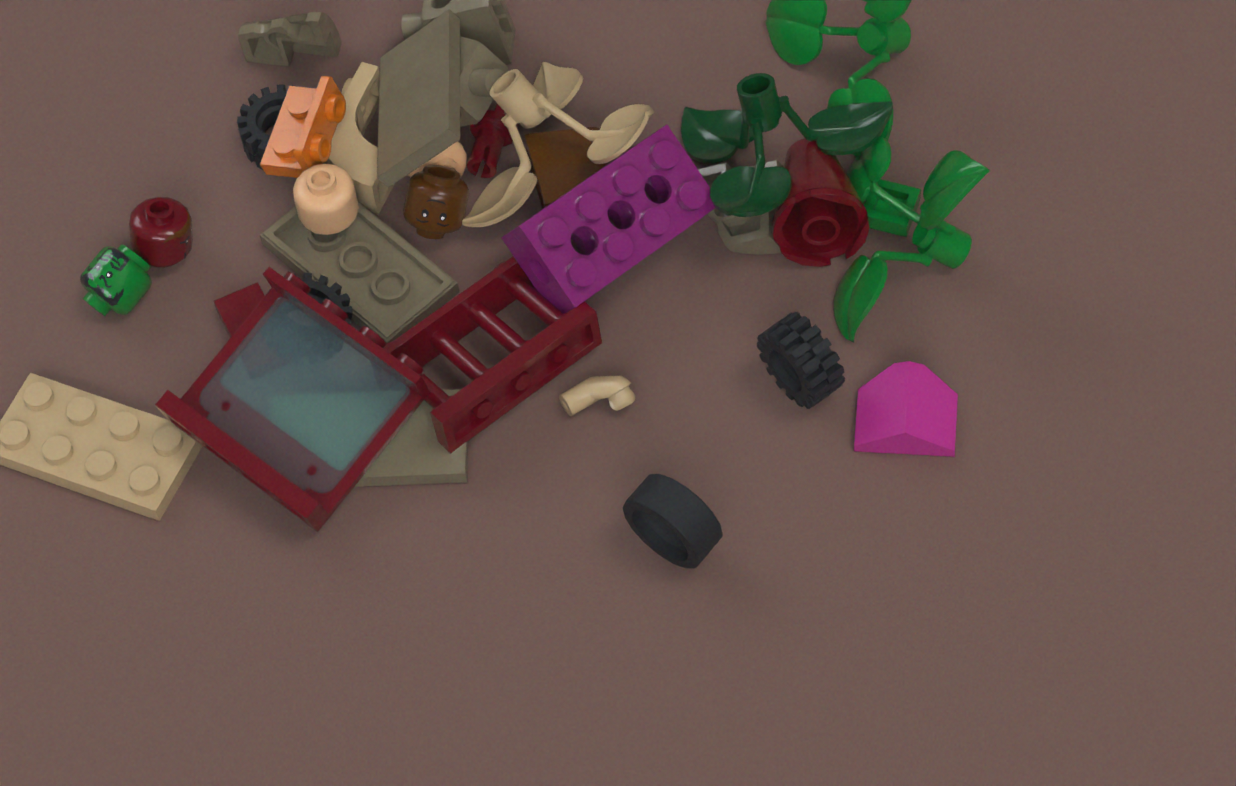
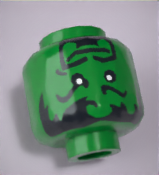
(115, 280)

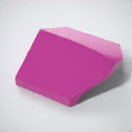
(906, 413)

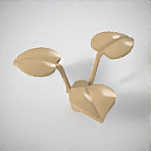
(531, 106)

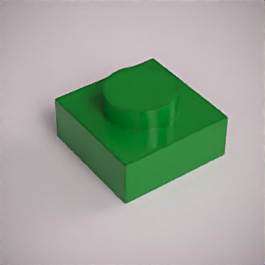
(885, 217)

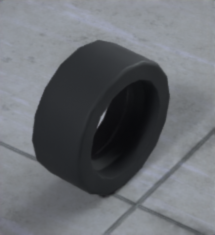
(672, 520)

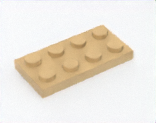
(95, 446)

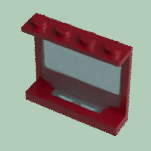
(299, 400)

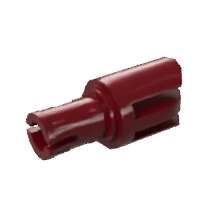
(490, 139)

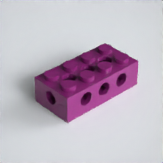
(581, 215)

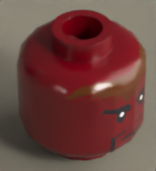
(161, 231)

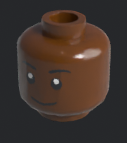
(436, 201)

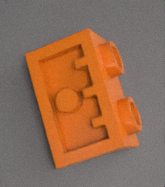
(304, 129)

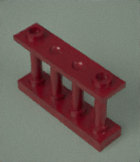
(513, 378)

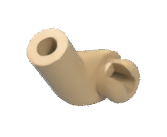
(597, 388)

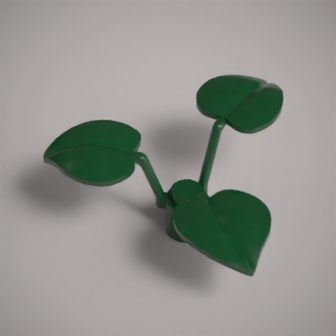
(757, 190)

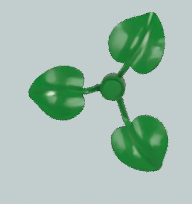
(797, 37)
(934, 237)

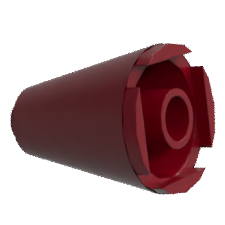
(818, 214)

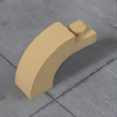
(349, 146)

